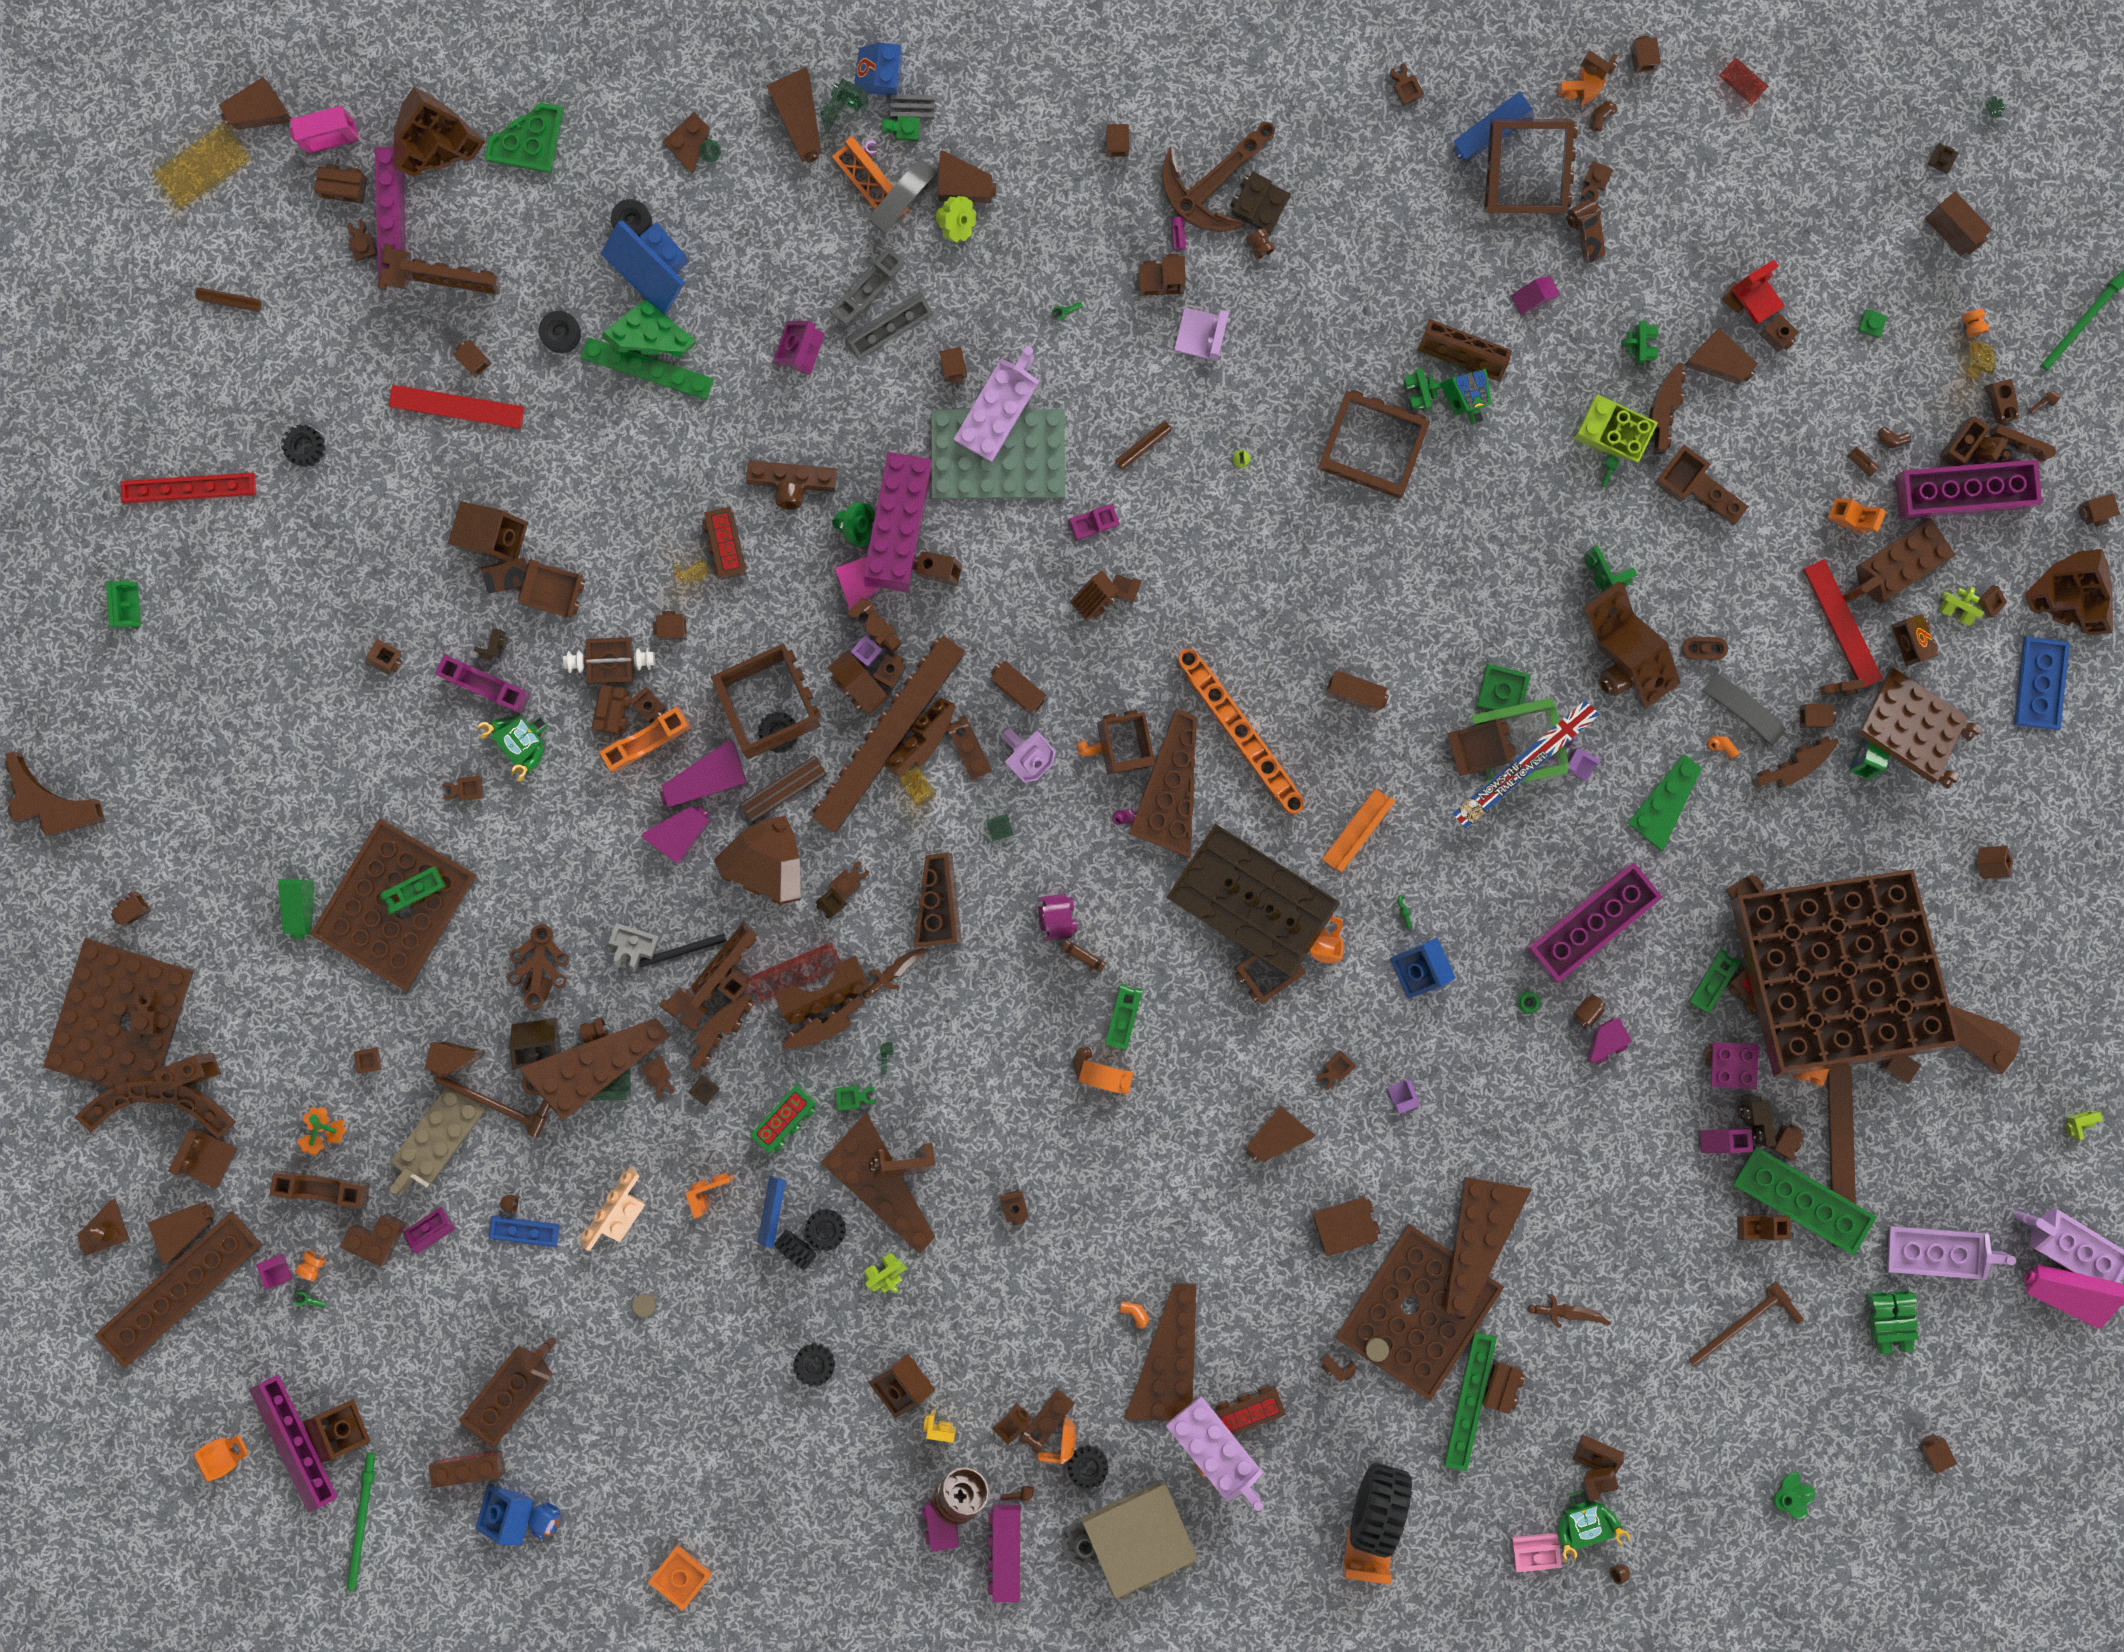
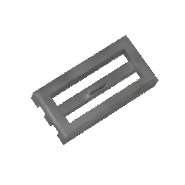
(914, 98)

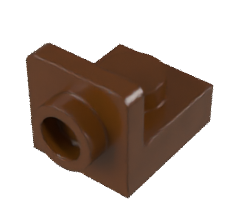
(1747, 885)
(1012, 1423)

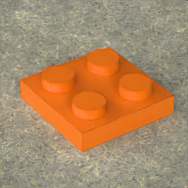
(680, 1577)

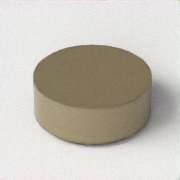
(644, 1305)
(1377, 1349)

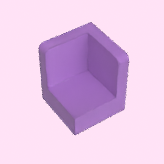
(866, 651)
(1582, 763)
(1403, 1096)

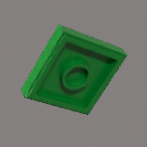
(1502, 688)

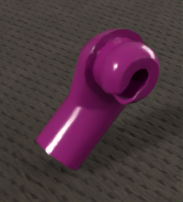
(1123, 816)

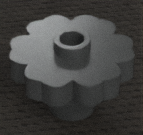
(1072, 1545)

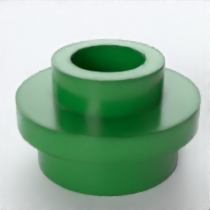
(1535, 1002)

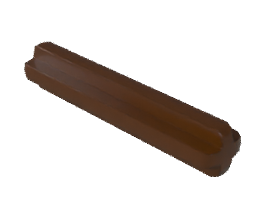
(228, 299)
(1143, 445)

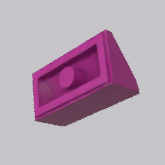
(428, 1230)

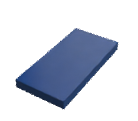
(642, 267)
(2041, 683)

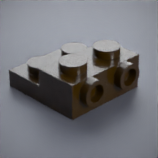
(1259, 202)
(1758, 1113)

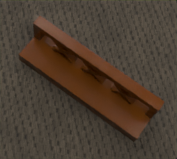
(1464, 352)

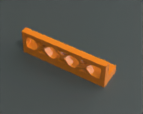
(867, 165)
(1358, 830)

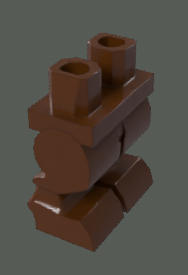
(875, 626)

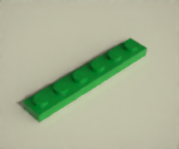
(647, 369)
(1470, 1401)

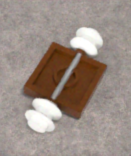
(609, 660)

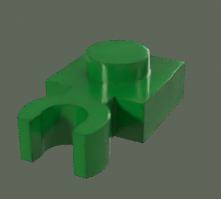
(850, 1097)

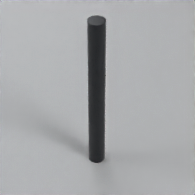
(682, 950)

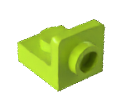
(2082, 1121)

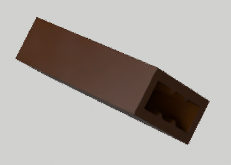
(797, 110)

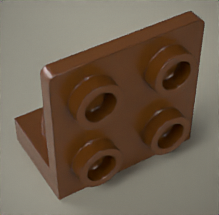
(203, 1157)

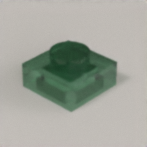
(999, 827)

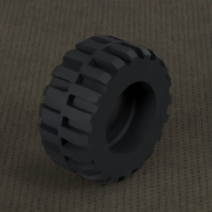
(1381, 1510)

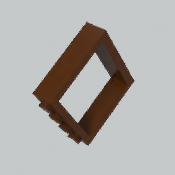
(1493, 164)
(1362, 477)
(750, 667)

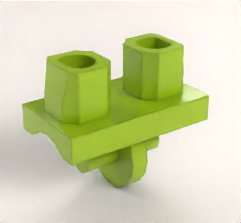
(1969, 611)
(888, 1277)

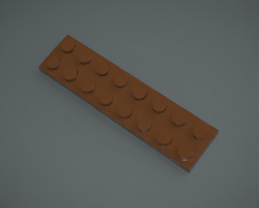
(178, 1290)

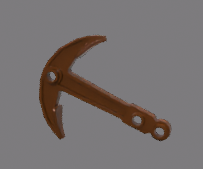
(1202, 190)

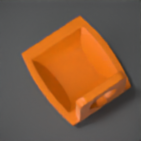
(1329, 947)
(1067, 1446)
(218, 1457)

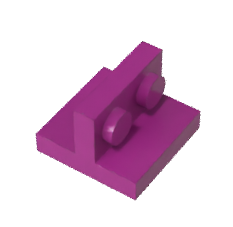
(799, 346)

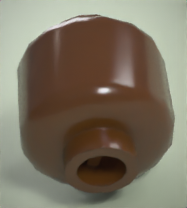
(1614, 681)

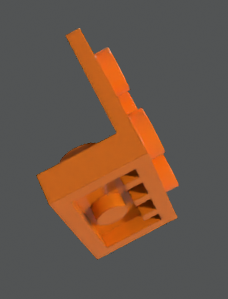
(699, 1202)
(1365, 1566)

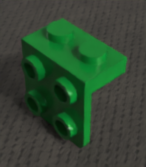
(1604, 578)

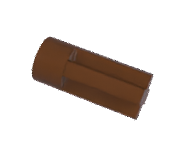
(1863, 461)

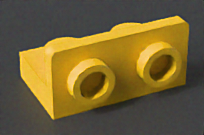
(940, 1432)

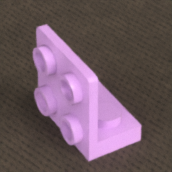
(1201, 333)

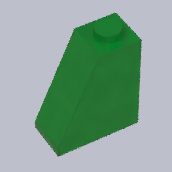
(296, 906)

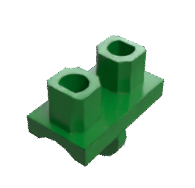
(1642, 333)
(1418, 381)

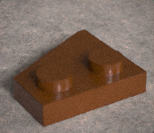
(686, 139)
(115, 1233)

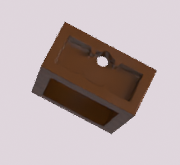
(1018, 687)
(1147, 756)
(1255, 993)

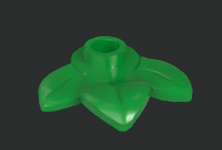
(1797, 1495)

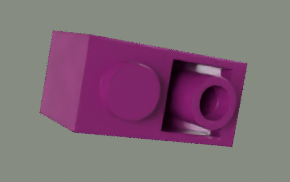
(1607, 1039)
(1726, 1140)
(939, 1534)

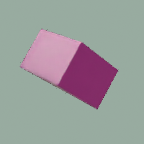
(1535, 294)

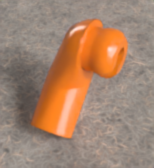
(1723, 743)
(1085, 750)
(1138, 1313)

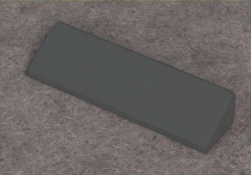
(887, 324)

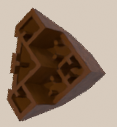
(431, 135)
(2076, 592)
(764, 861)

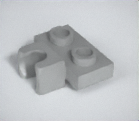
(631, 945)

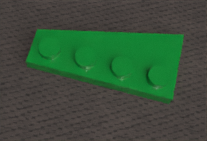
(1662, 808)

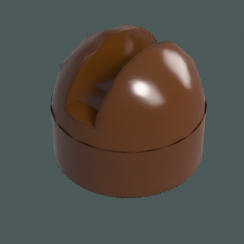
(507, 1203)
(1623, 1573)

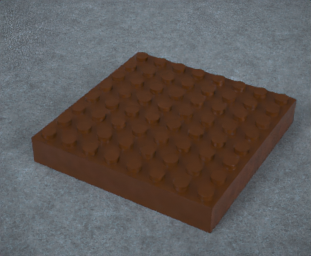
(1844, 973)

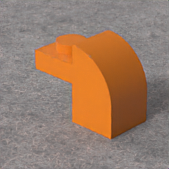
(1587, 87)
(1855, 516)
(1105, 1077)

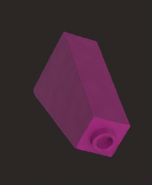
(708, 776)

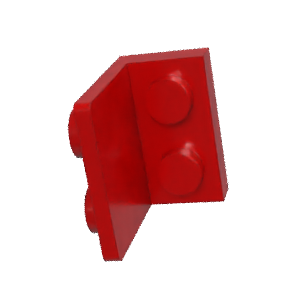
(1757, 294)

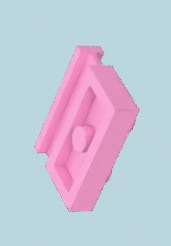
(1536, 1552)

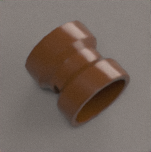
(1260, 243)
(593, 1030)

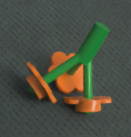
(316, 1122)

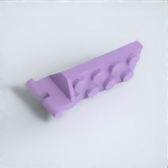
(998, 407)
(2074, 1245)
(1942, 1253)
(1216, 1451)

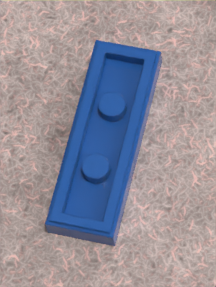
(771, 1211)
(524, 1231)

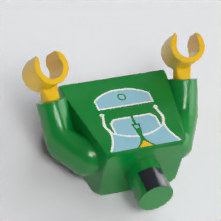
(518, 741)
(1586, 1525)

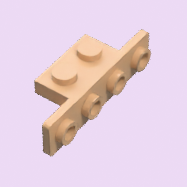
(616, 1214)

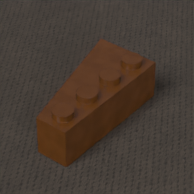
(938, 910)

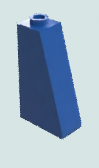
(1477, 137)

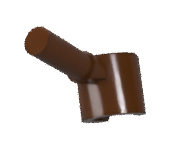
(2050, 398)
(2006, 456)
(1025, 1495)

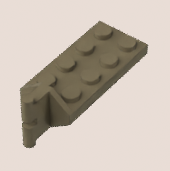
(435, 1140)

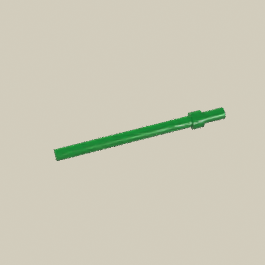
(2113, 286)
(367, 1478)

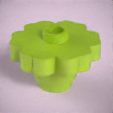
(956, 218)

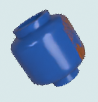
(545, 1520)

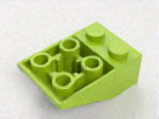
(1615, 429)

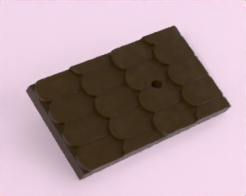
(1253, 900)

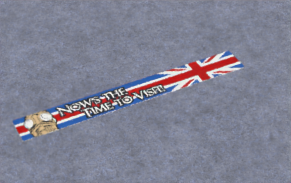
(1525, 764)

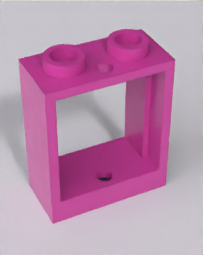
(323, 129)

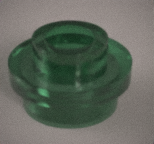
(1995, 107)
(716, 150)

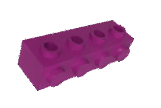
(1006, 1553)

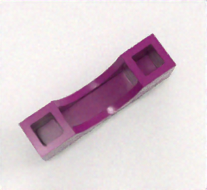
(482, 684)

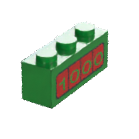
(784, 1119)

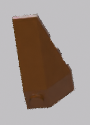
(1986, 1040)

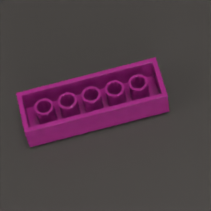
(1968, 489)
(898, 522)
(1593, 922)

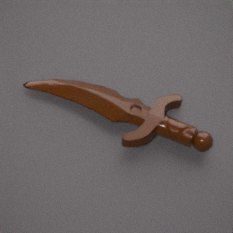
(893, 971)
(1568, 1312)

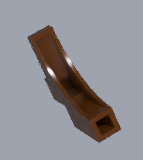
(35, 801)

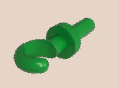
(1405, 912)

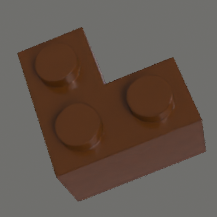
(1162, 277)
(856, 681)
(375, 1245)

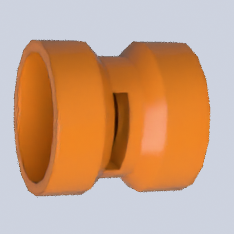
(1975, 322)
(309, 1267)

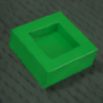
(1872, 323)

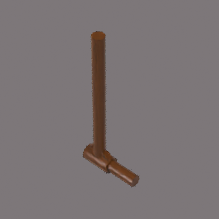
(534, 1122)
(1776, 1296)

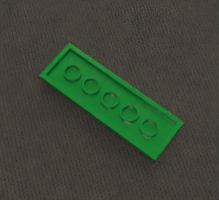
(1804, 1200)

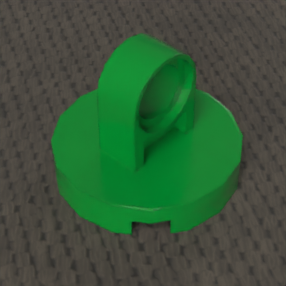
(856, 523)

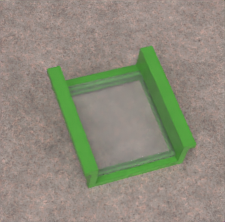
(1526, 726)

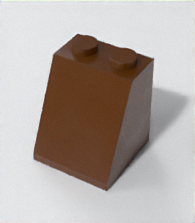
(487, 532)

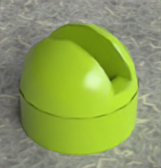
(1236, 459)

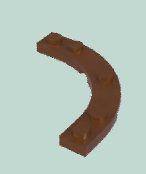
(147, 1090)

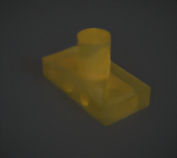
(1981, 359)

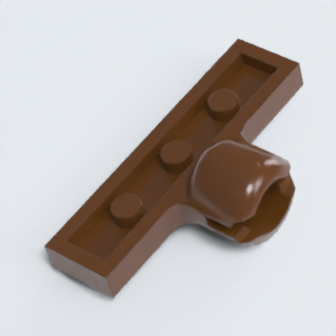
(791, 480)

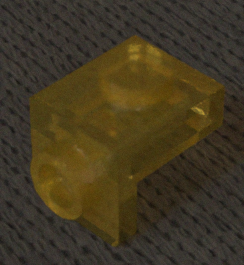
(696, 571)
(917, 786)

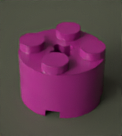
(1056, 917)

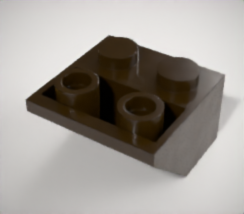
(533, 1041)

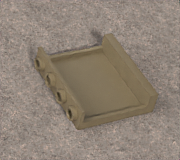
(1139, 1539)

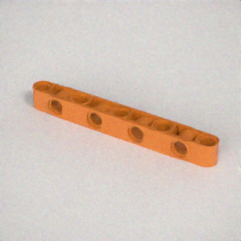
(1230, 717)

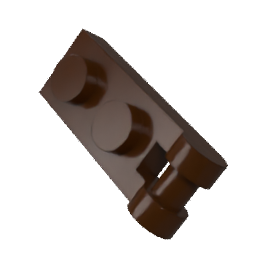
(2024, 443)
(969, 749)
(1047, 1420)

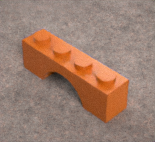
(645, 741)

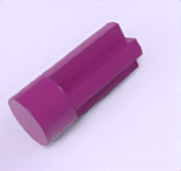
(1178, 233)

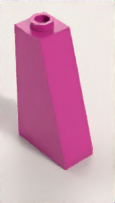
(2077, 1294)

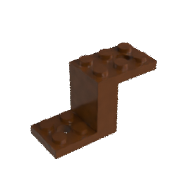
(1632, 645)

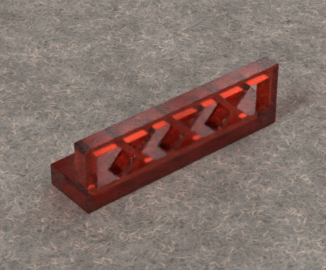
(793, 963)

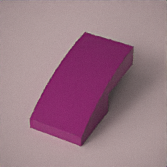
(1094, 522)

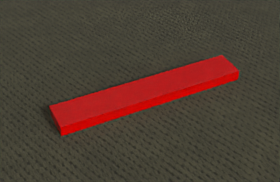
(456, 406)
(188, 488)
(1842, 623)

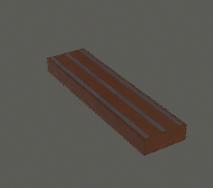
(783, 789)

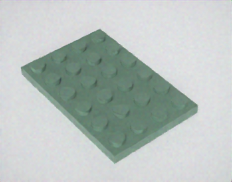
(1026, 466)

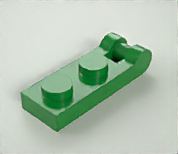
(413, 890)
(1714, 982)
(1123, 1017)

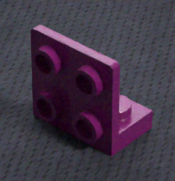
(1734, 1065)

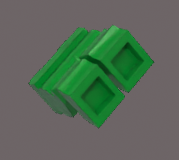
(1893, 1326)

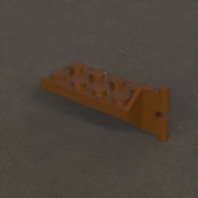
(404, 270)
(1901, 563)
(690, 1000)
(508, 1393)

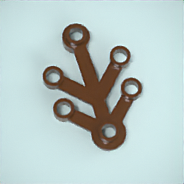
(538, 963)

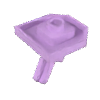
(1030, 757)

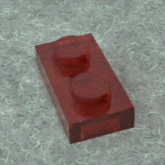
(1743, 81)

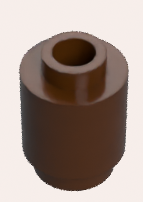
(1582, 209)
(1589, 1011)

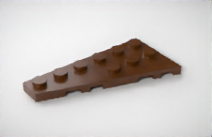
(1168, 798)
(584, 1071)
(885, 1196)
(1483, 1226)
(1168, 1371)

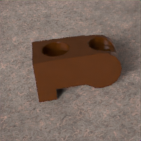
(2003, 401)

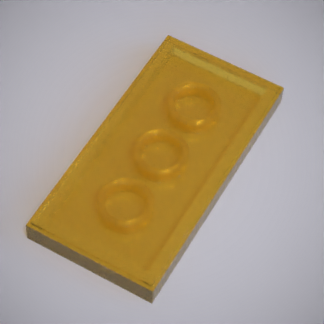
(202, 165)

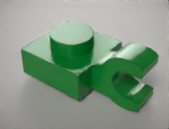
(906, 128)

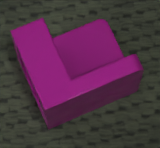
(274, 1271)

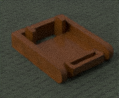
(1084, 956)

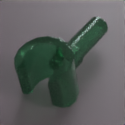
(886, 1049)

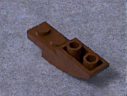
(1667, 399)
(927, 735)
(1804, 762)
(725, 1021)
(816, 1030)

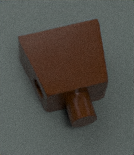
(943, 569)

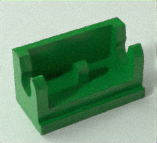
(123, 604)

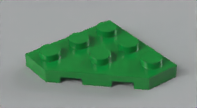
(528, 140)
(649, 332)

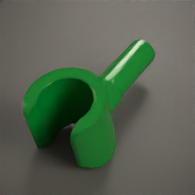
(1066, 310)
(1612, 463)
(308, 1300)

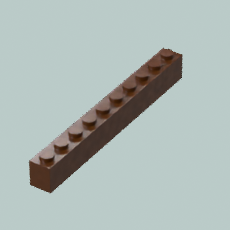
(889, 733)

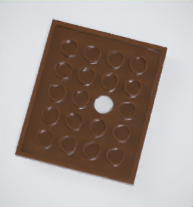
(358, 918)
(101, 991)
(1421, 1343)

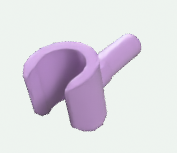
(869, 153)

